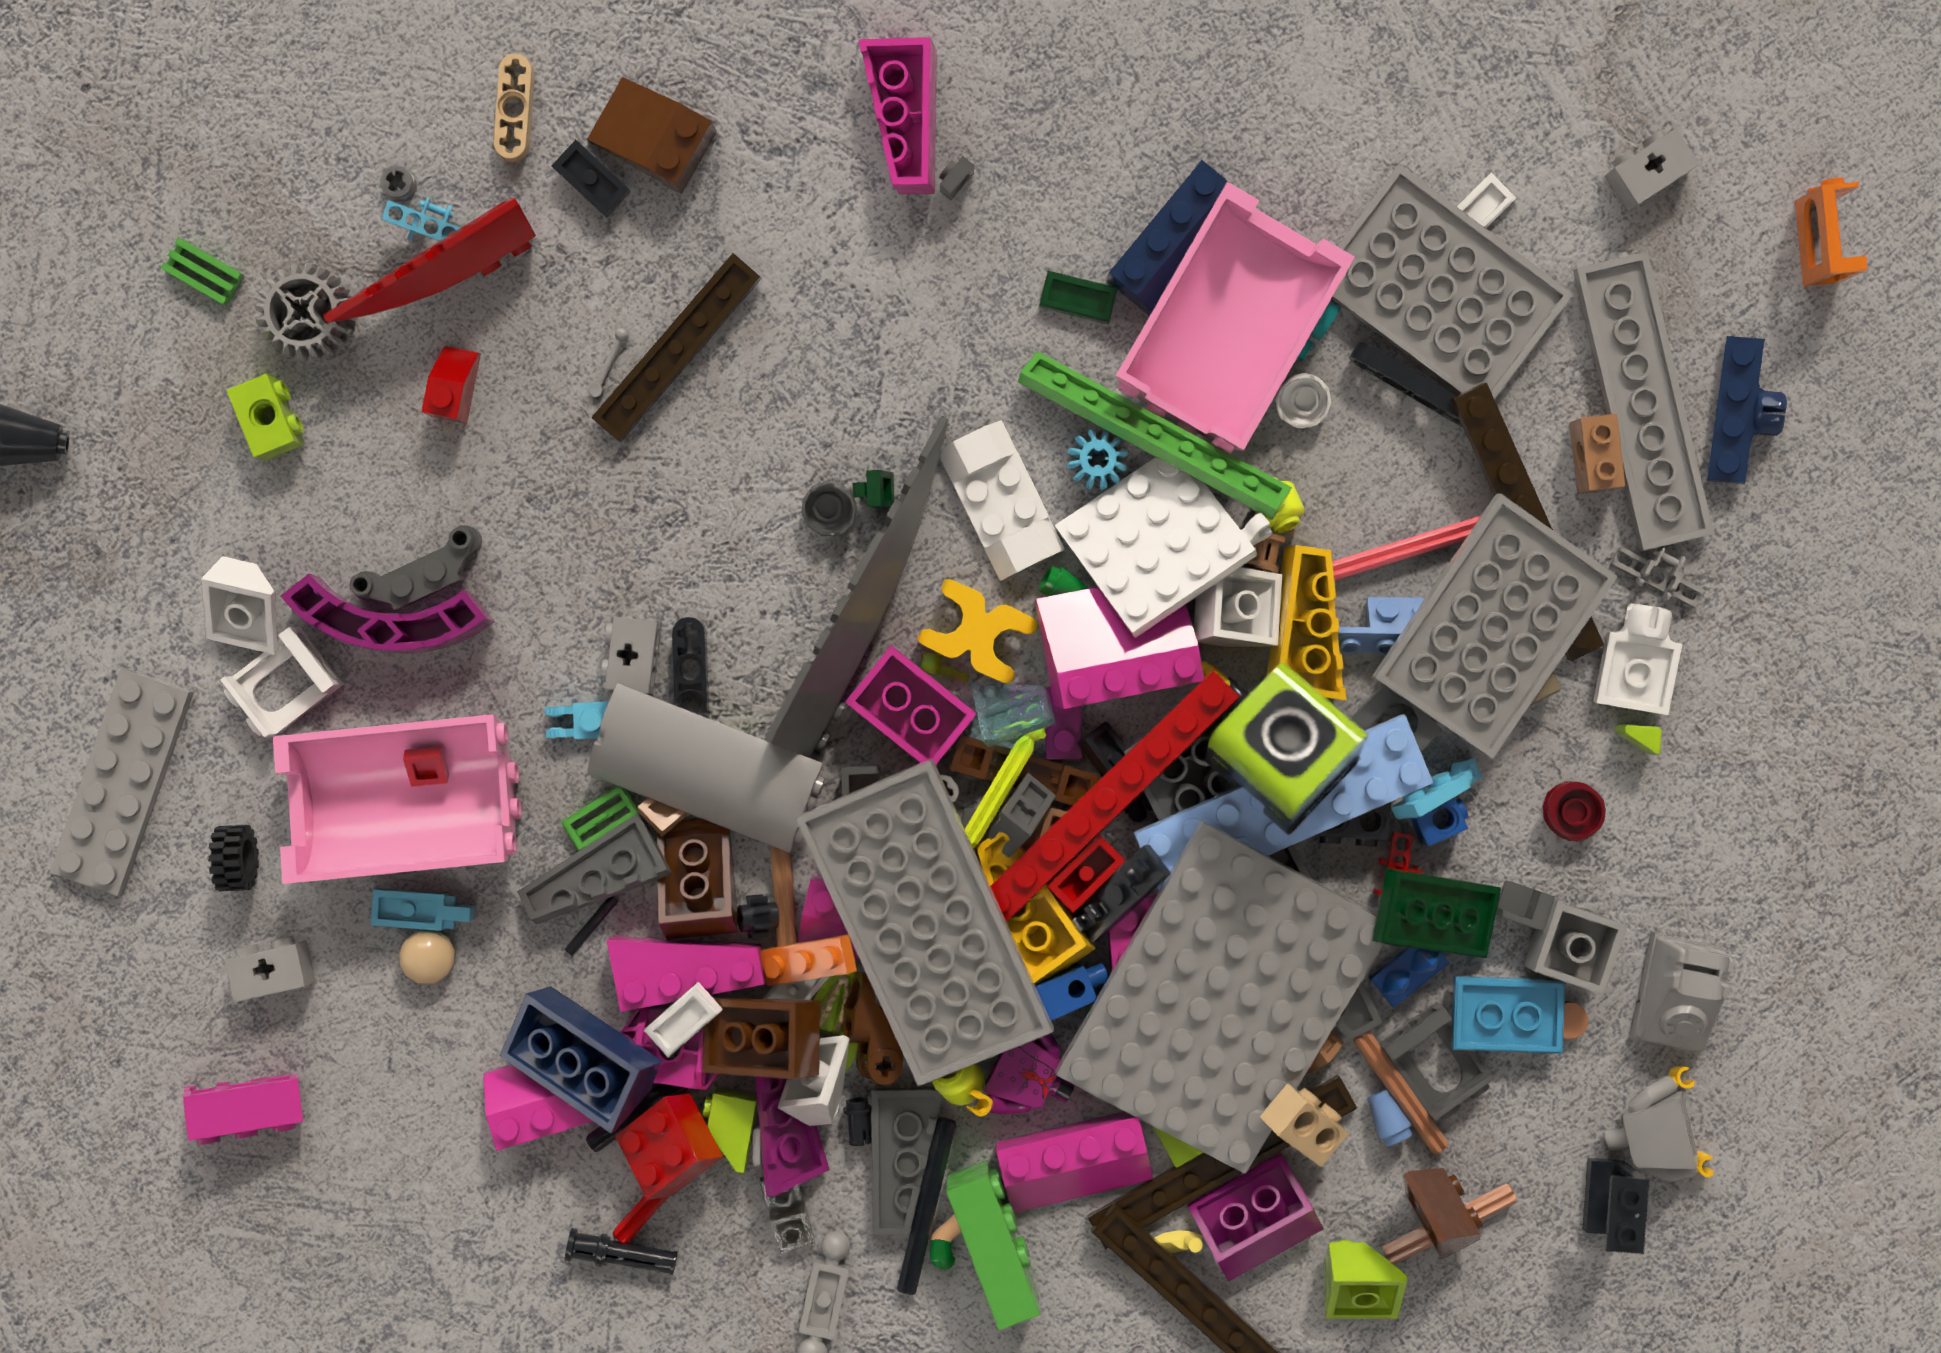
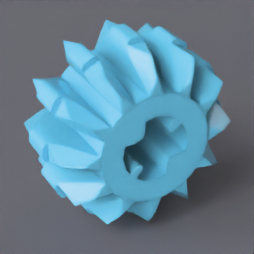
(1097, 472)

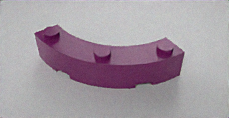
(390, 633)

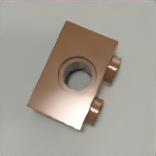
(1597, 453)

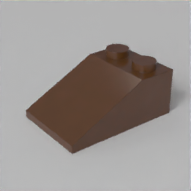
(653, 134)
(702, 889)
(763, 1038)
(1441, 1210)

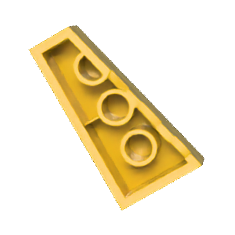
(1309, 621)

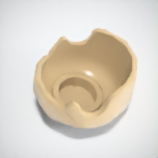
(427, 956)

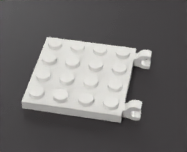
(1158, 542)

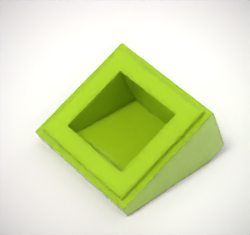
(1644, 737)

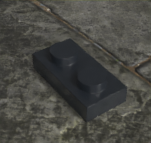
(591, 178)

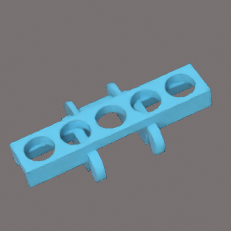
(442, 224)

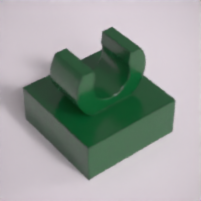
(877, 489)

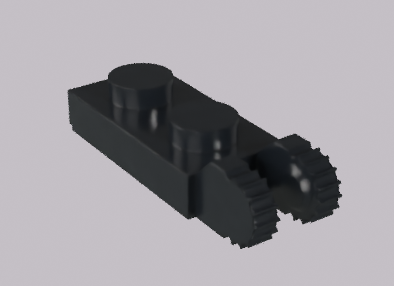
(1104, 751)

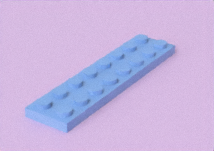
(1386, 771)

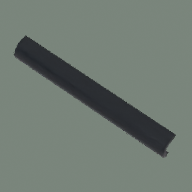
(591, 925)

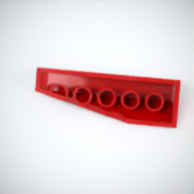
(446, 263)

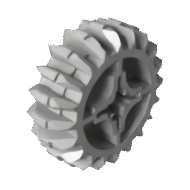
(295, 323)

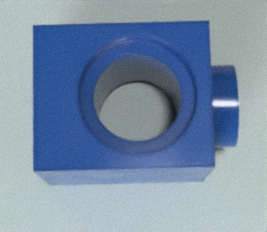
(1430, 834)

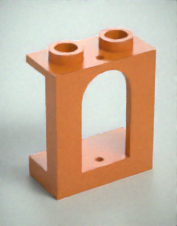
(1833, 267)

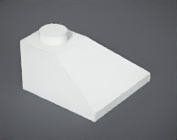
(239, 606)
(817, 1097)

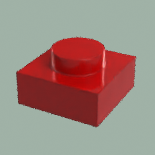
(426, 766)

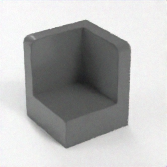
(858, 777)
(1524, 905)

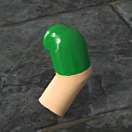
(940, 1244)

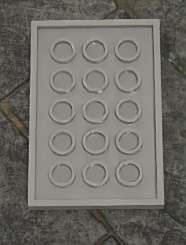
(1444, 286)
(1494, 626)

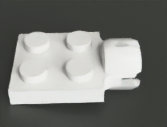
(1639, 662)

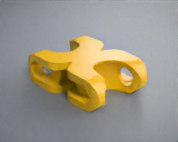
(978, 631)

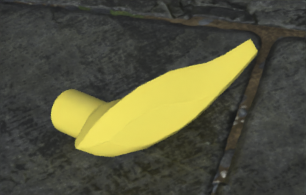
(1181, 1241)

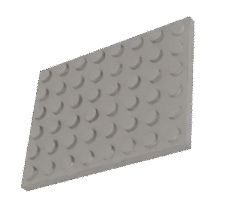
(1222, 996)

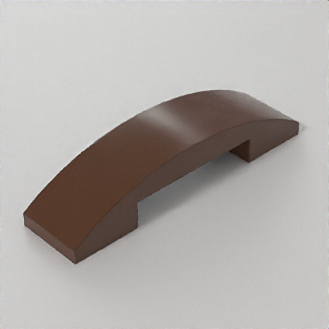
(978, 760)

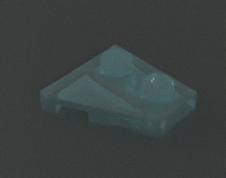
(1010, 711)

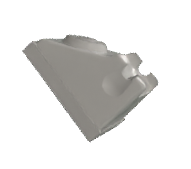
(1680, 992)

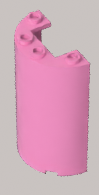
(1231, 322)
(362, 816)

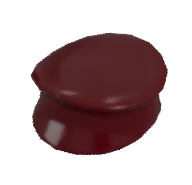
(1574, 811)

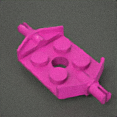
(681, 1071)

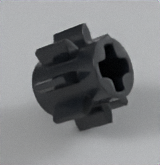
(757, 916)

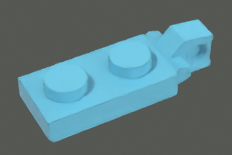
(1443, 788)
(418, 909)

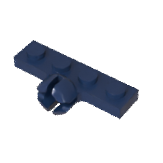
(1741, 410)

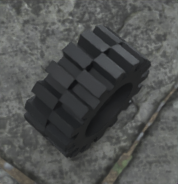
(233, 858)

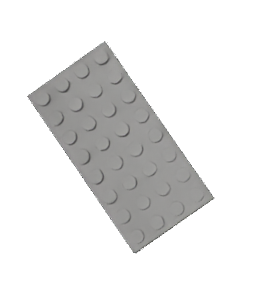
(925, 922)

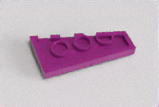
(789, 1147)

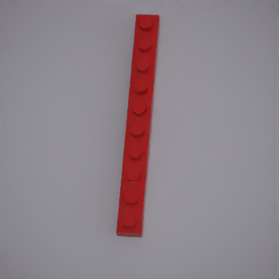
(1113, 794)

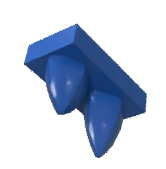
(1407, 973)

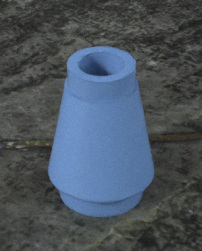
(1388, 1118)

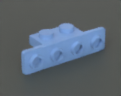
(1385, 623)

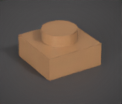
(660, 816)

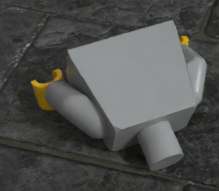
(1660, 1131)

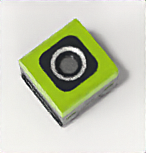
(1286, 747)

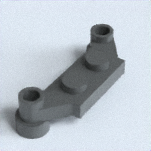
(421, 576)

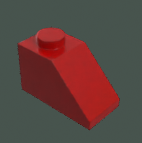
(451, 385)
(1086, 873)

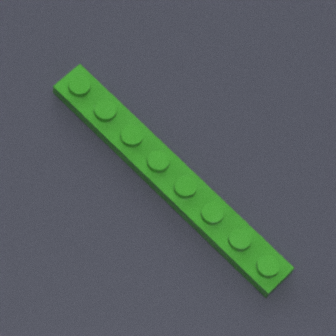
(1154, 435)

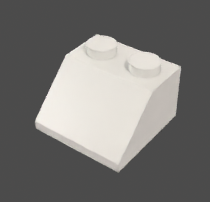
(1240, 610)

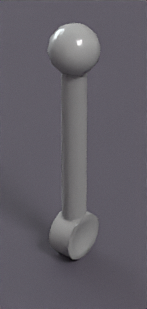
(596, 389)

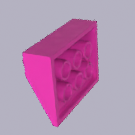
(1098, 658)

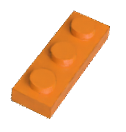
(808, 960)

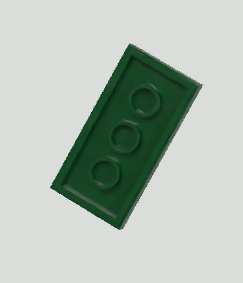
(1436, 913)

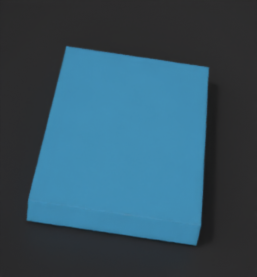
(1507, 1014)

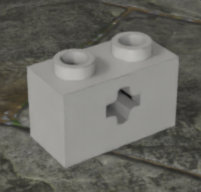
(1671, 162)
(645, 640)
(248, 973)

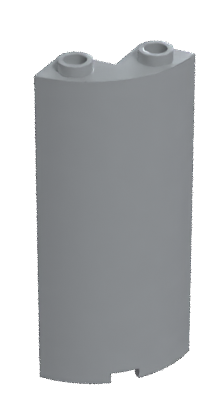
(704, 768)

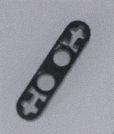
(1405, 380)
(699, 685)

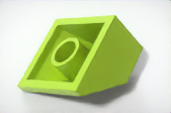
(1361, 1283)

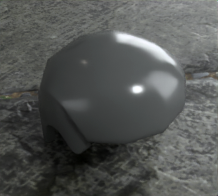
(829, 509)

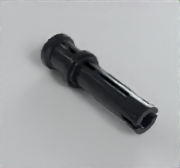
(604, 1250)

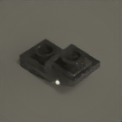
(789, 1219)

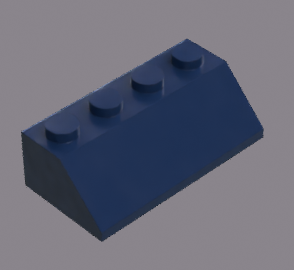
(1160, 248)
(579, 1057)

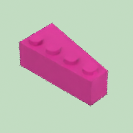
(904, 100)
(663, 970)

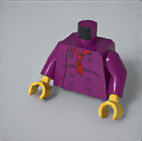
(1023, 1079)

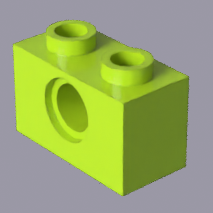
(250, 403)

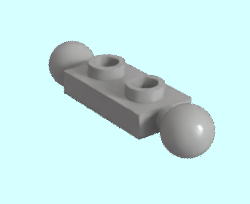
(825, 1294)

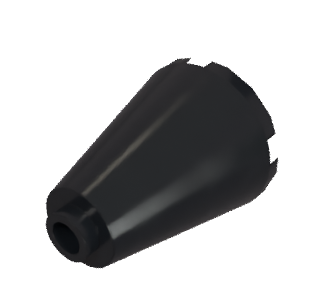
(29, 438)

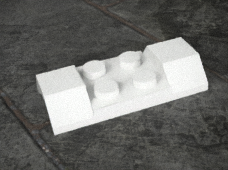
(1000, 500)

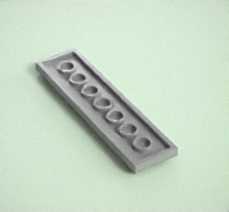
(1644, 392)

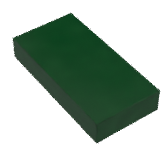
(1078, 297)

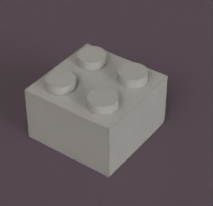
(1576, 947)

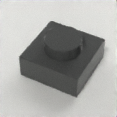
(955, 177)

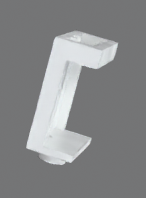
(242, 686)

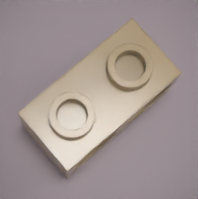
(1305, 1125)

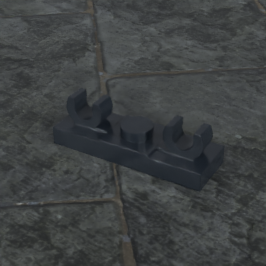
(1120, 893)

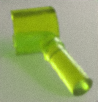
(932, 664)

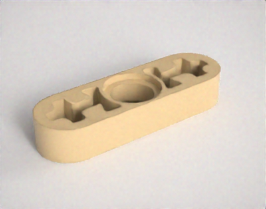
(525, 82)

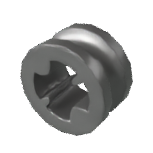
(401, 195)

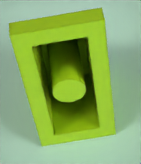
(732, 1123)

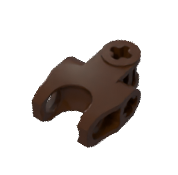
(868, 1026)

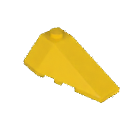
(1043, 926)

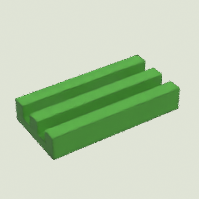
(176, 256)
(574, 834)

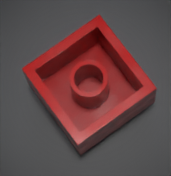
(668, 1146)

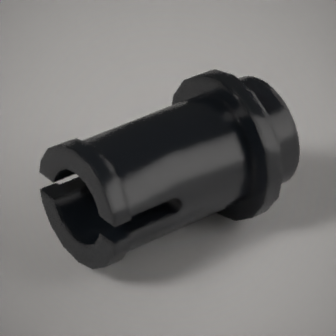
(858, 1121)

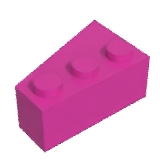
(242, 1108)

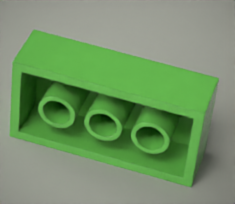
(992, 1243)

